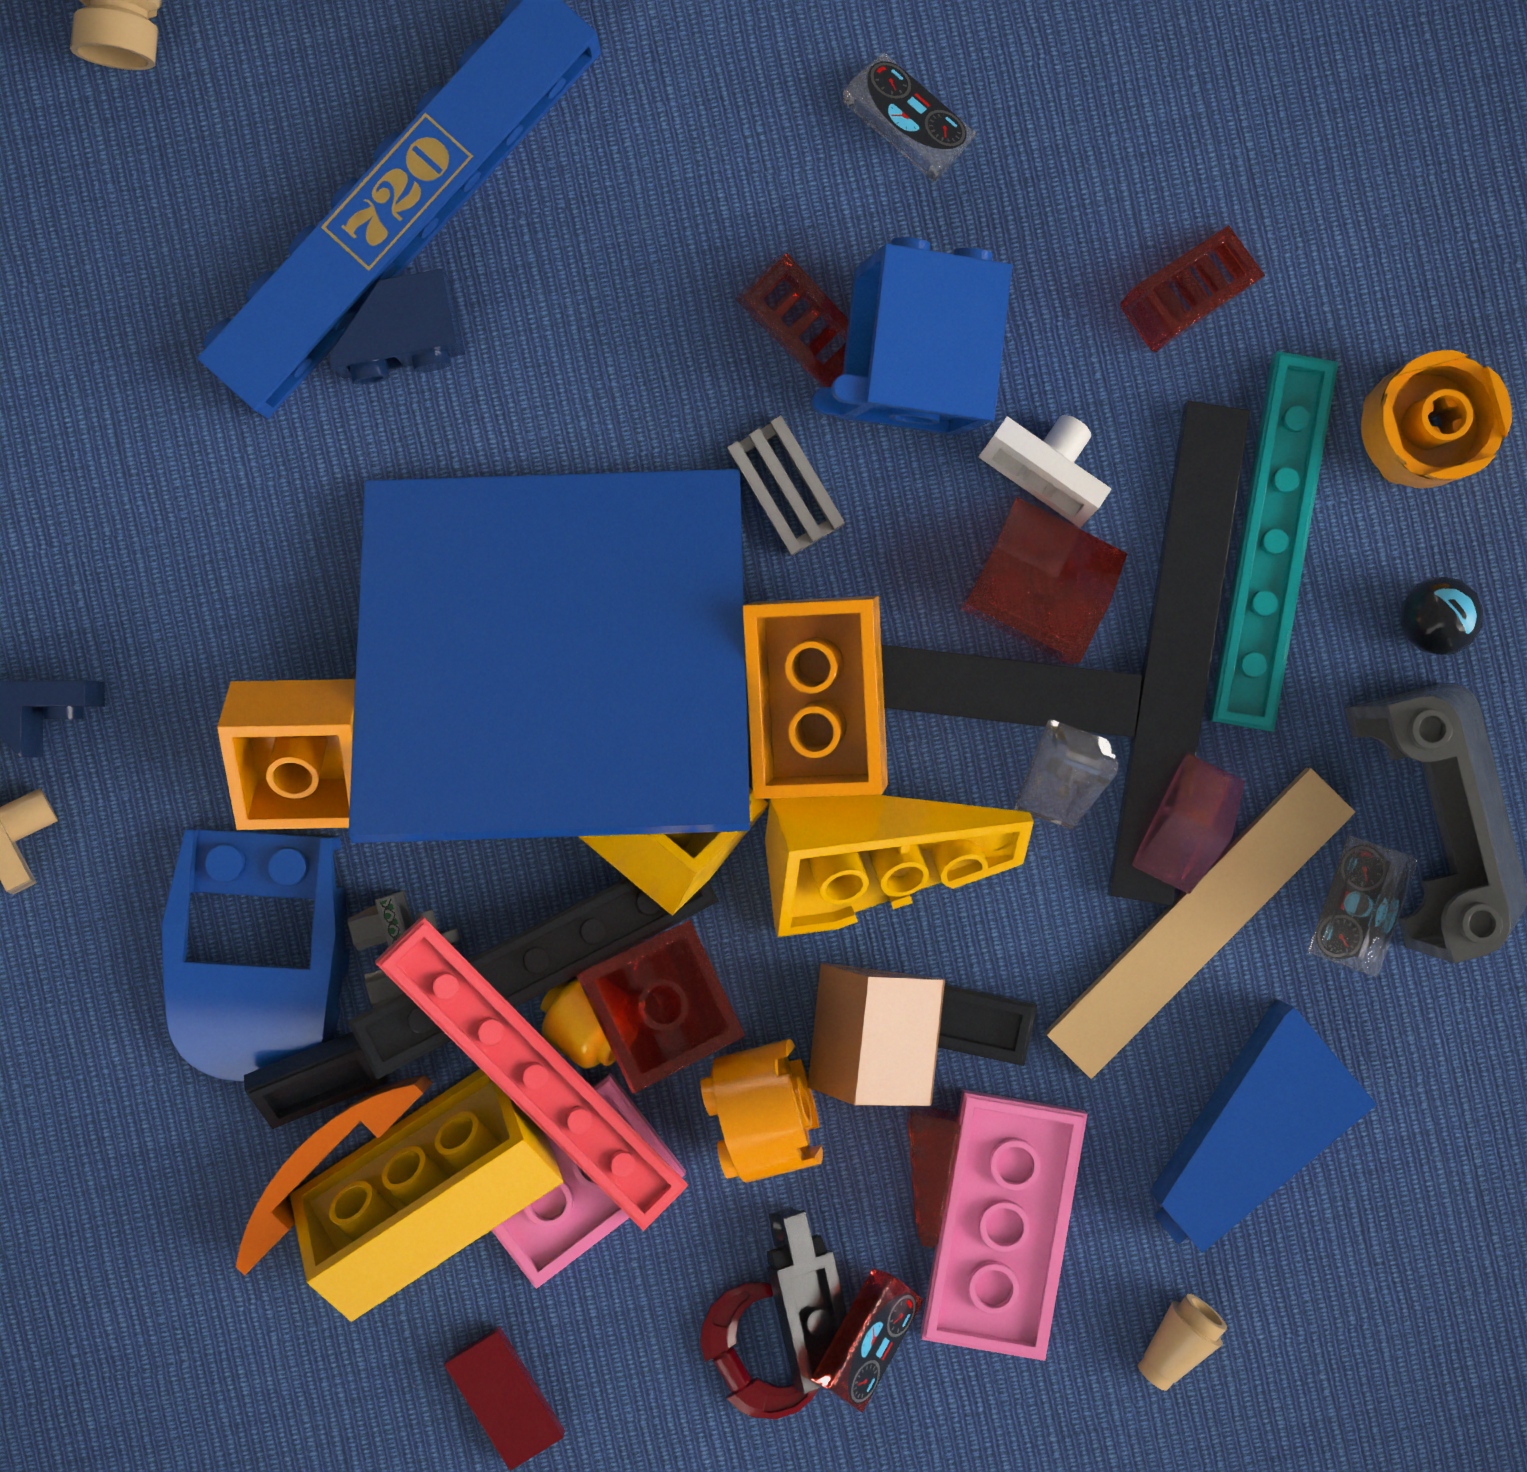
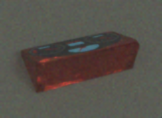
(867, 1339)

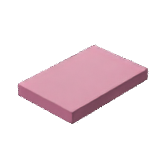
(578, 1211)

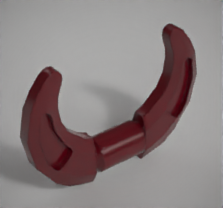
(718, 1336)

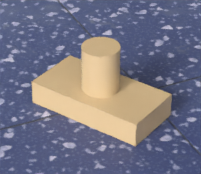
(17, 821)

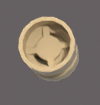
(116, 33)

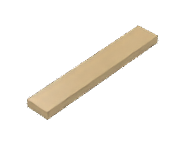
(1199, 922)

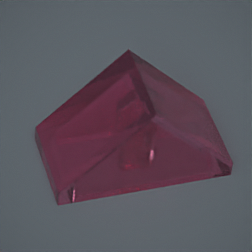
(1191, 824)

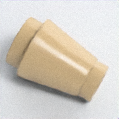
(1182, 1341)

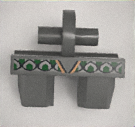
(386, 924)

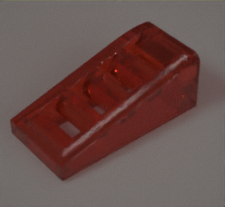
(1158, 311)
(787, 336)
(932, 1148)

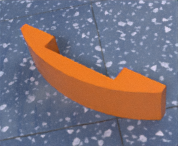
(273, 1212)

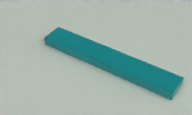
(1273, 541)

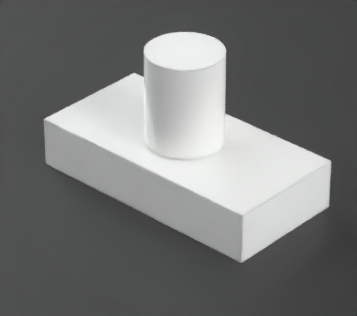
(1048, 466)

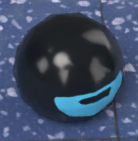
(1442, 615)

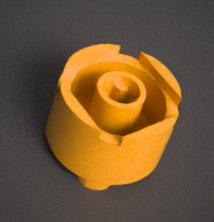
(1472, 413)
(762, 1112)

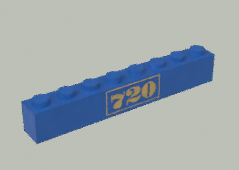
(400, 200)

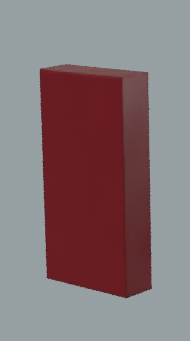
(504, 1398)

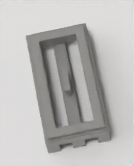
(759, 440)

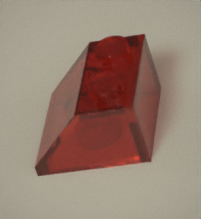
(1045, 582)
(660, 1006)

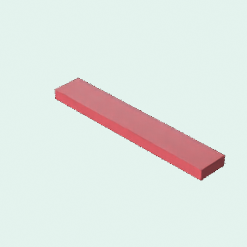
(531, 1072)

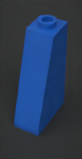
(1258, 1129)

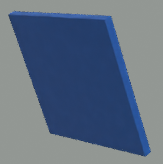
(550, 658)

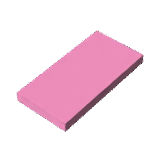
(1004, 1225)

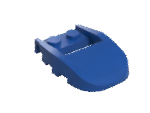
(247, 1015)

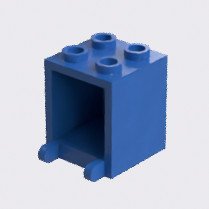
(922, 340)

